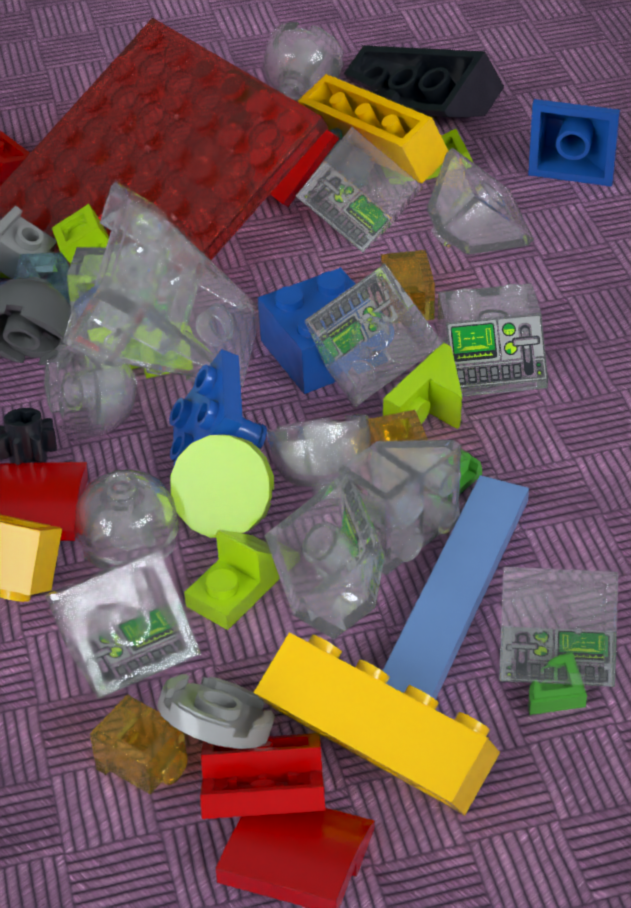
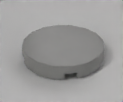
(215, 712)

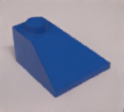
(573, 142)

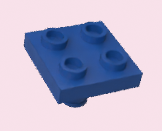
(213, 407)

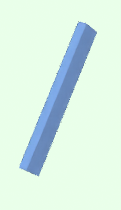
(456, 587)

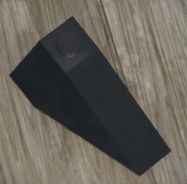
(429, 79)

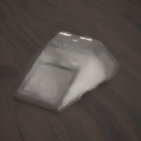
(159, 298)

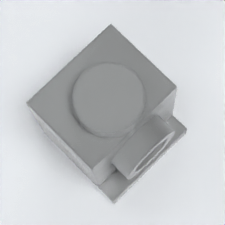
(18, 238)

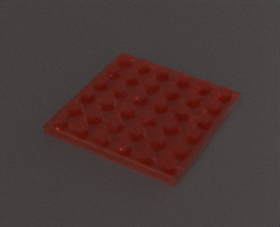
(173, 130)

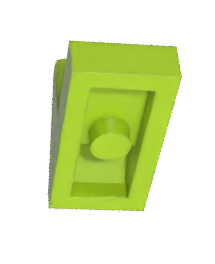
(429, 389)
(233, 581)

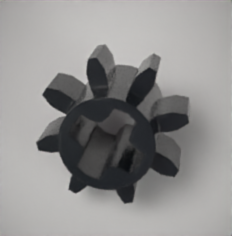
(26, 436)

